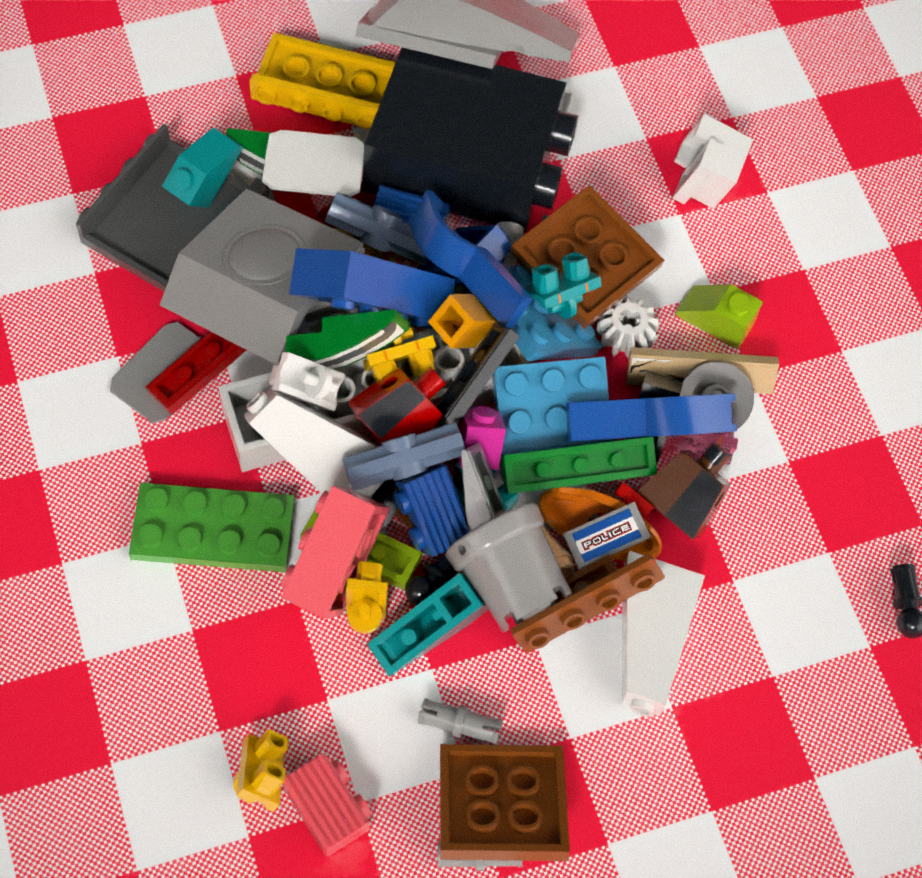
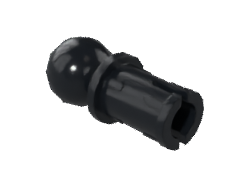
(436, 576)
(907, 599)

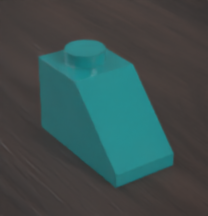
(203, 168)

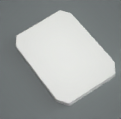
(313, 163)

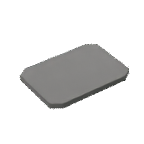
(146, 365)

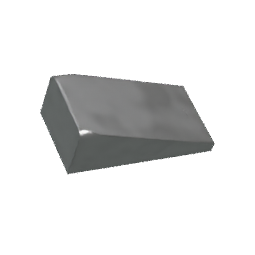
(480, 490)

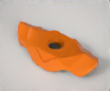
(572, 507)

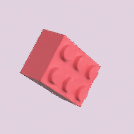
(331, 551)

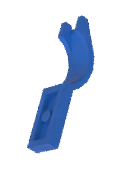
(468, 262)
(650, 417)

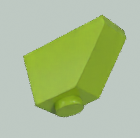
(721, 311)

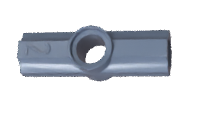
(375, 227)
(403, 456)

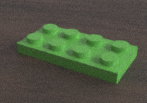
(212, 527)

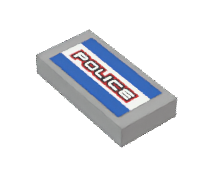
(607, 535)

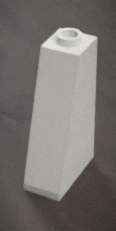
(308, 439)
(654, 636)

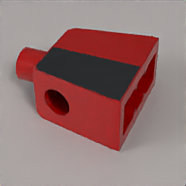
(399, 405)

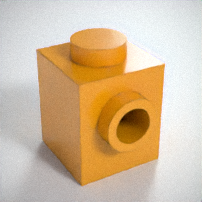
(462, 321)

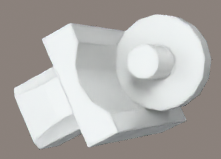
(306, 381)

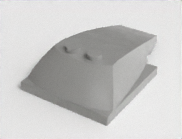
(469, 29)

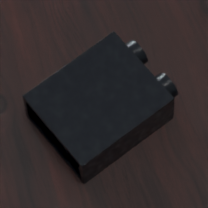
(469, 137)

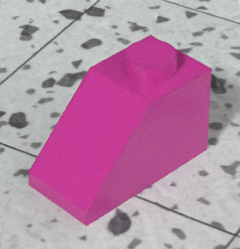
(484, 427)

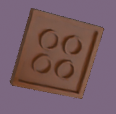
(598, 232)
(503, 803)

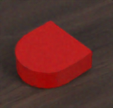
(630, 495)

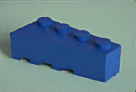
(369, 284)

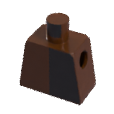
(689, 489)

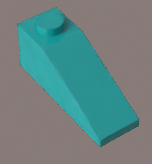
(428, 624)

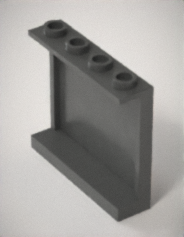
(145, 224)

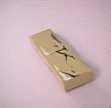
(678, 364)

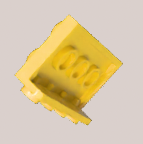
(321, 80)

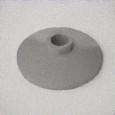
(727, 380)

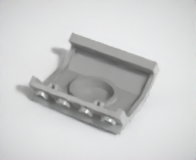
(241, 269)

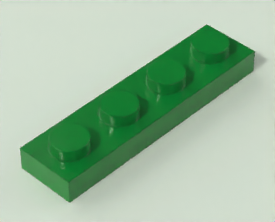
(578, 465)

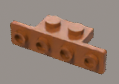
(593, 590)

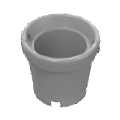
(511, 565)

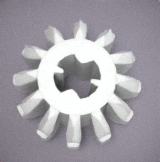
(628, 326)

